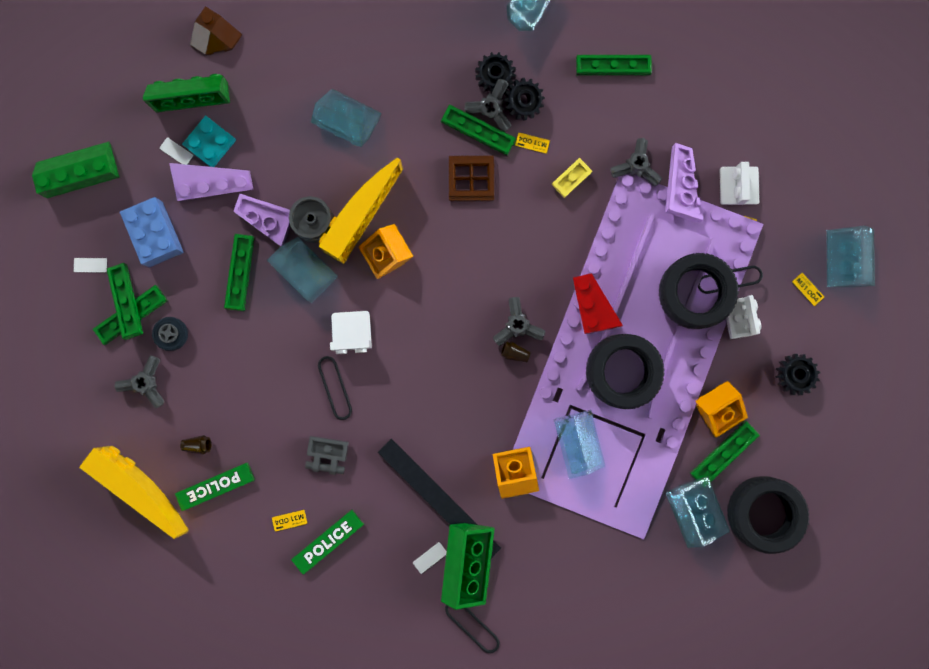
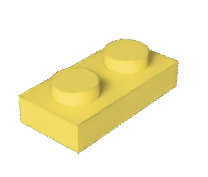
(572, 177)

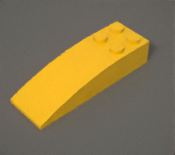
(358, 212)
(134, 488)

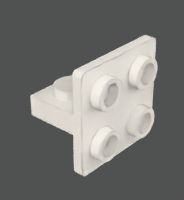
(739, 185)
(743, 319)

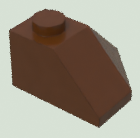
(213, 33)

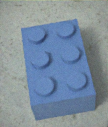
(151, 232)

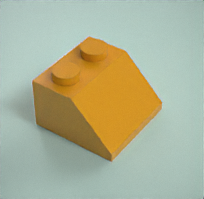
(385, 251)
(722, 408)
(515, 472)

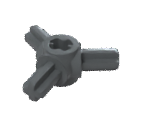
(485, 107)
(641, 159)
(516, 315)
(137, 386)

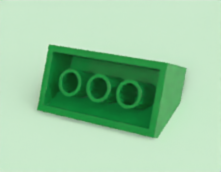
(187, 93)
(75, 170)
(467, 565)

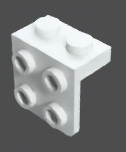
(351, 332)

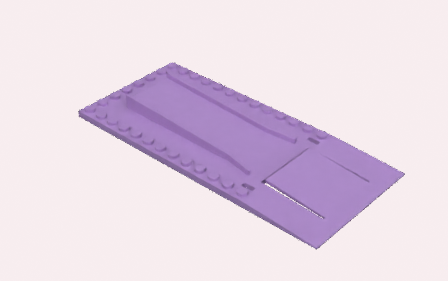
(628, 261)

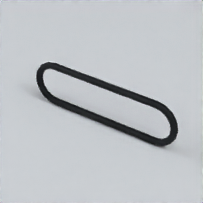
(734, 270)
(342, 385)
(481, 623)

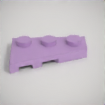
(265, 217)

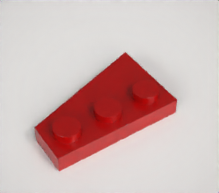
(593, 306)

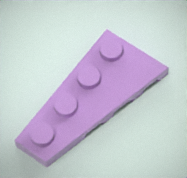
(206, 181)
(682, 186)

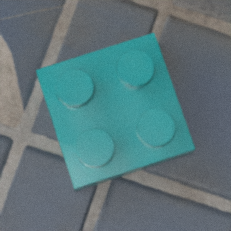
(209, 141)

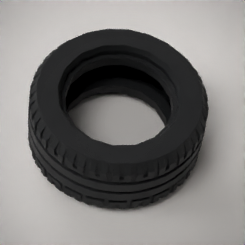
(724, 279)
(652, 376)
(794, 523)

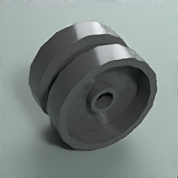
(301, 215)

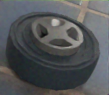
(163, 331)

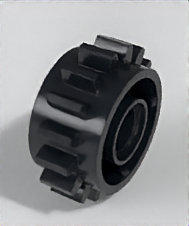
(492, 63)
(533, 96)
(808, 373)

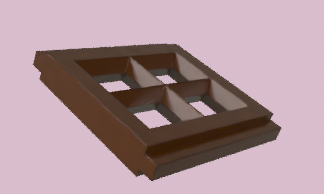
(471, 195)

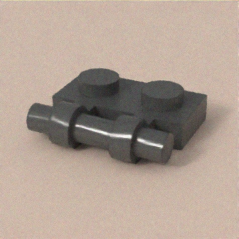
(327, 449)

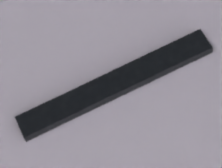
(426, 486)

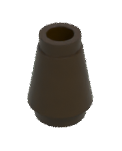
(514, 352)
(197, 445)

